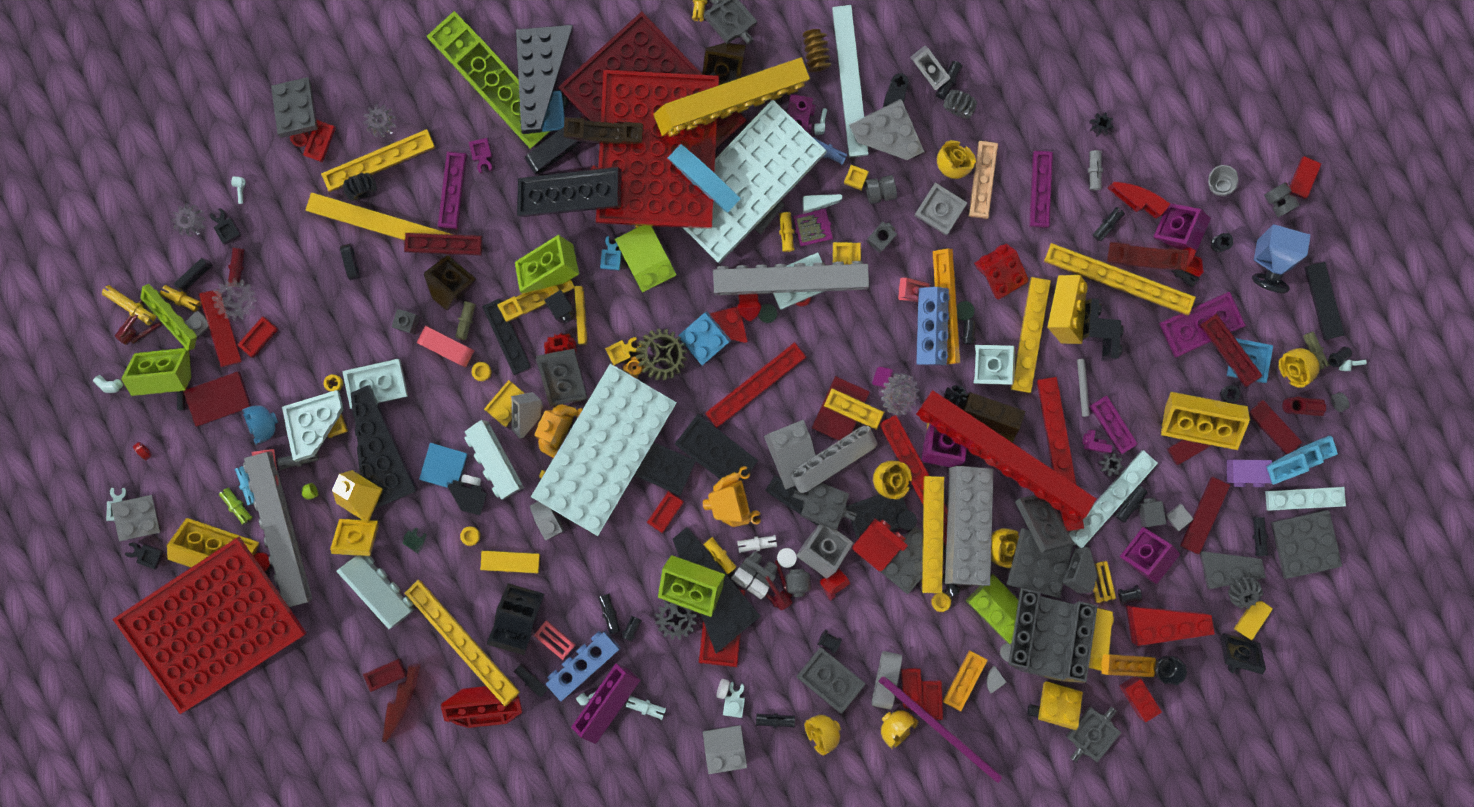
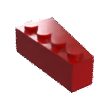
(1163, 625)

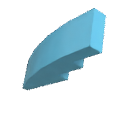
(704, 178)
(1301, 460)

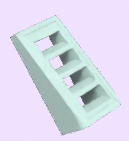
(817, 202)

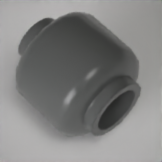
(798, 582)

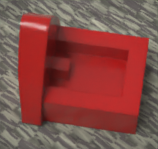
(1194, 263)
(749, 306)
(834, 583)

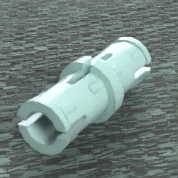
(645, 707)

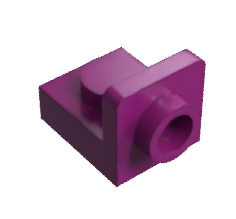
(1098, 446)

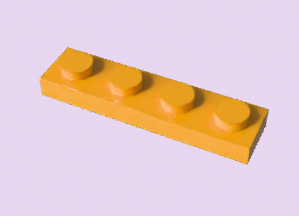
(1128, 665)

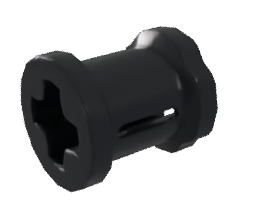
(1228, 242)
(1130, 595)
(829, 641)

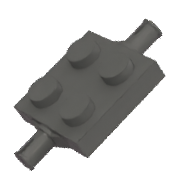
(730, 20)
(825, 505)
(1093, 734)

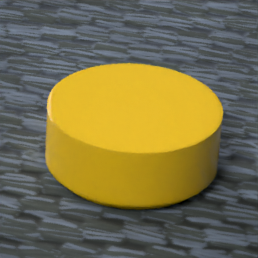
(481, 371)
(470, 536)
(941, 602)

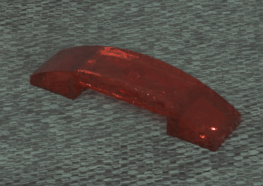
(1147, 257)

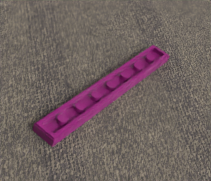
(940, 729)

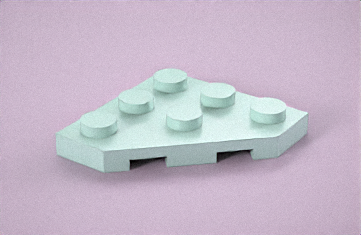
(310, 423)

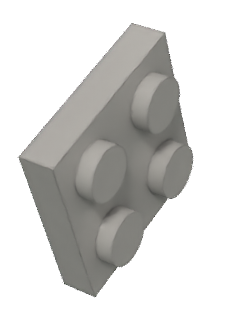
(940, 209)
(135, 518)

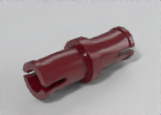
(236, 264)

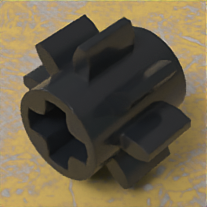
(1101, 119)
(956, 395)

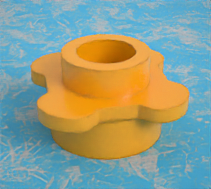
(629, 367)

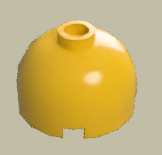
(955, 160)
(1299, 366)
(892, 479)
(1003, 546)
(897, 727)
(823, 732)

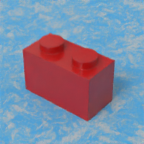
(1140, 699)

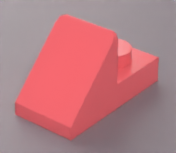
(910, 289)

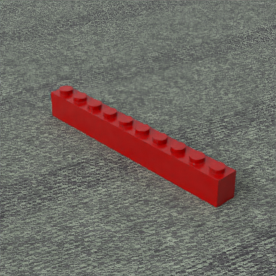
(1006, 457)

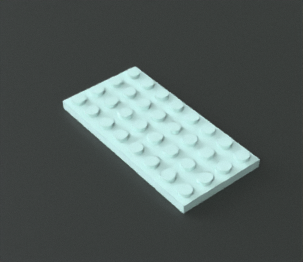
(761, 170)
(603, 449)

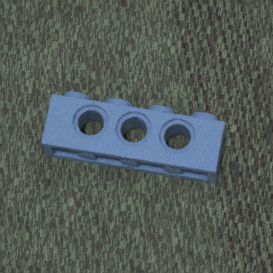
(932, 326)
(562, 688)

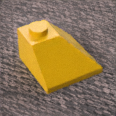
(356, 494)

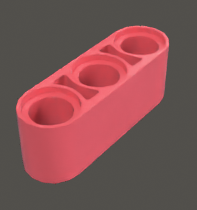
(445, 346)

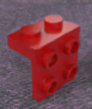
(1002, 270)
(879, 544)

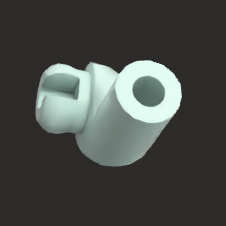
(108, 386)

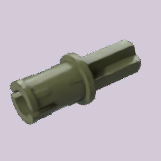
(465, 320)
(1314, 347)

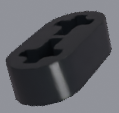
(350, 262)

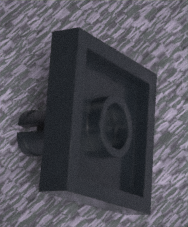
(1242, 654)

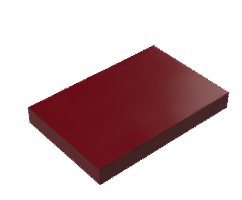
(217, 399)
(833, 423)

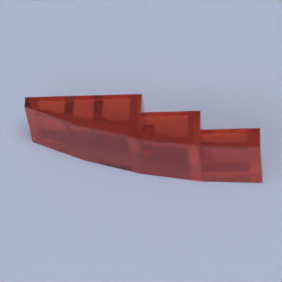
(397, 708)

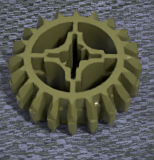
(656, 349)

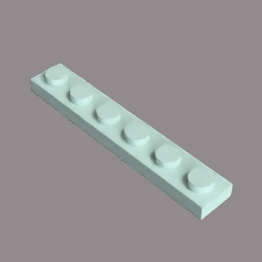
(1113, 497)

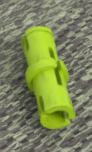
(235, 506)

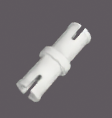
(757, 543)

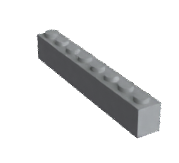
(790, 279)
(277, 529)

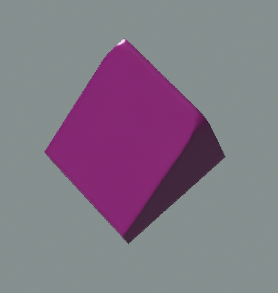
(881, 376)

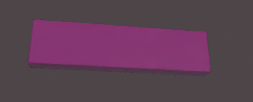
(1041, 189)
(452, 190)

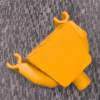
(554, 428)
(730, 501)

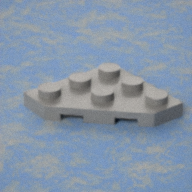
(888, 131)

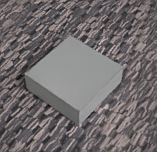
(1179, 517)

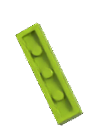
(168, 317)

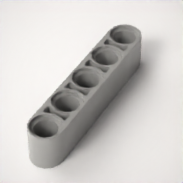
(833, 459)

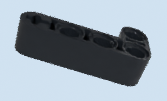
(551, 151)

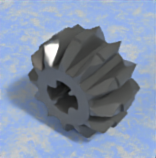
(960, 104)
(1245, 592)

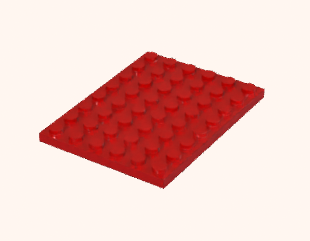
(652, 186)
(209, 625)

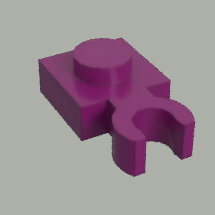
(481, 152)

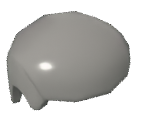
(1223, 180)

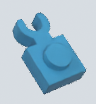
(610, 258)

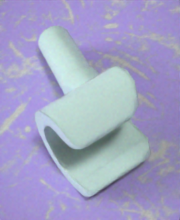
(819, 128)
(240, 183)
(1349, 363)
(583, 699)

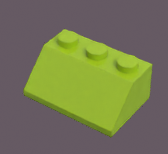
(158, 372)
(690, 585)
(996, 607)

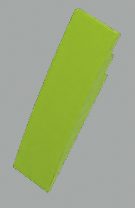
(482, 71)

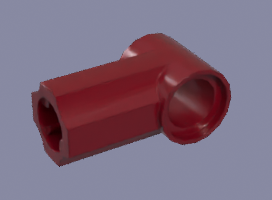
(1305, 406)

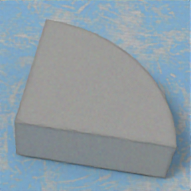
(994, 680)

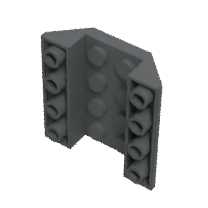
(1052, 637)

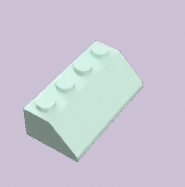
(494, 459)
(376, 590)

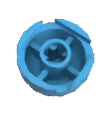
(260, 423)

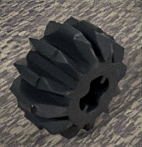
(359, 186)

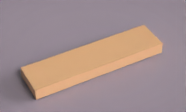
(983, 179)

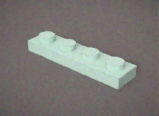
(1305, 498)

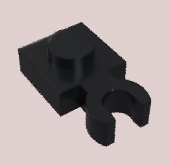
(225, 229)
(147, 555)

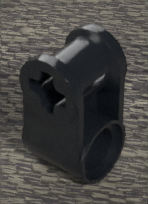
(895, 93)

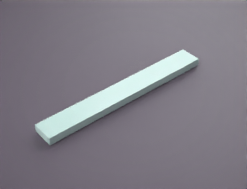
(849, 75)

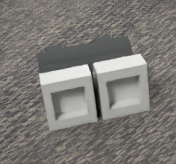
(748, 569)

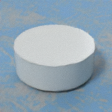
(471, 480)
(786, 557)
(723, 689)

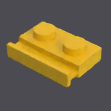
(846, 252)
(501, 405)

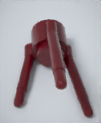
(127, 334)
(781, 599)

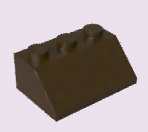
(996, 415)

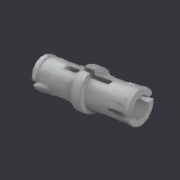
(1095, 170)

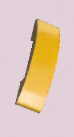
(530, 301)

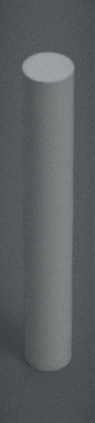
(1083, 387)

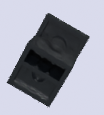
(1102, 330)
(515, 619)

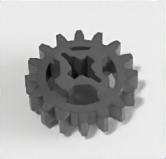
(677, 626)

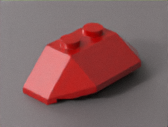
(479, 708)

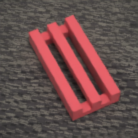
(567, 649)

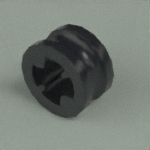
(1224, 392)

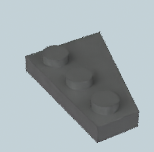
(1223, 568)

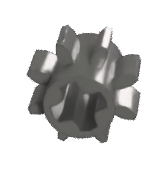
(1105, 463)

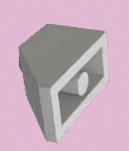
(930, 67)
(525, 412)
(546, 520)

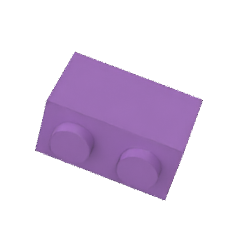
(1248, 471)

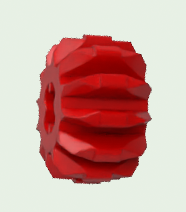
(559, 343)

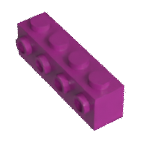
(800, 109)
(605, 703)

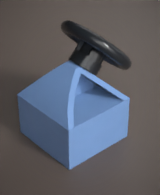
(1279, 252)

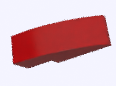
(1139, 198)

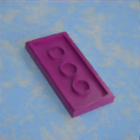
(1184, 331)

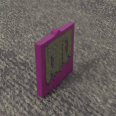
(813, 227)

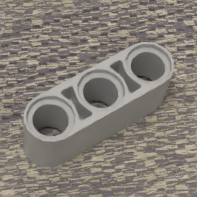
(890, 668)

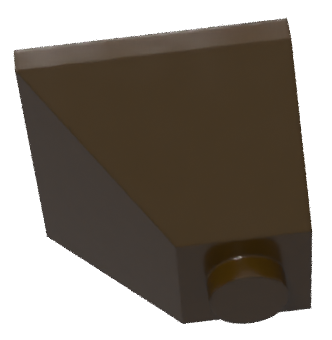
(724, 61)
(448, 282)

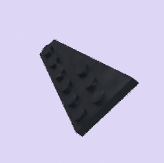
(377, 449)

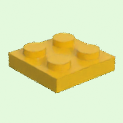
(354, 537)
(1060, 705)

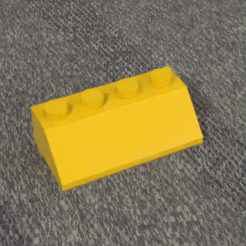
(1193, 419)
(198, 540)

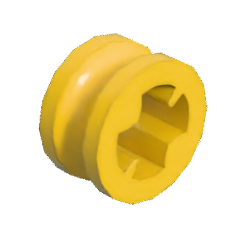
(331, 377)

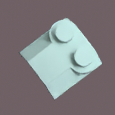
(994, 364)

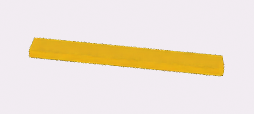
(364, 217)
(1119, 279)
(462, 643)

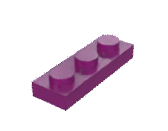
(1113, 424)

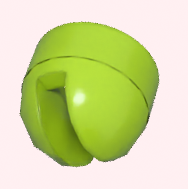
(309, 491)

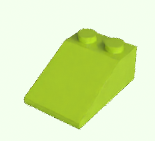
(645, 257)
(547, 265)

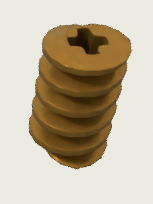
(815, 50)

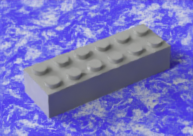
(969, 526)

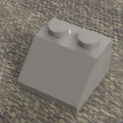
(824, 550)
(724, 749)

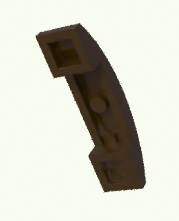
(602, 131)

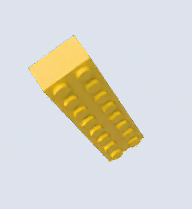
(731, 97)

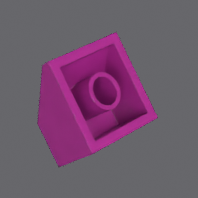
(1182, 226)
(941, 449)
(1150, 555)

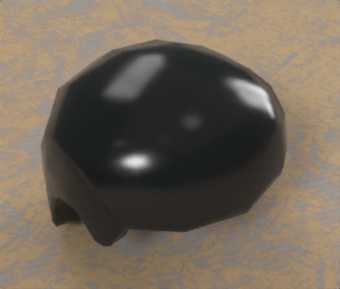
(1170, 670)

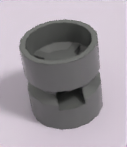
(881, 189)
(1278, 193)

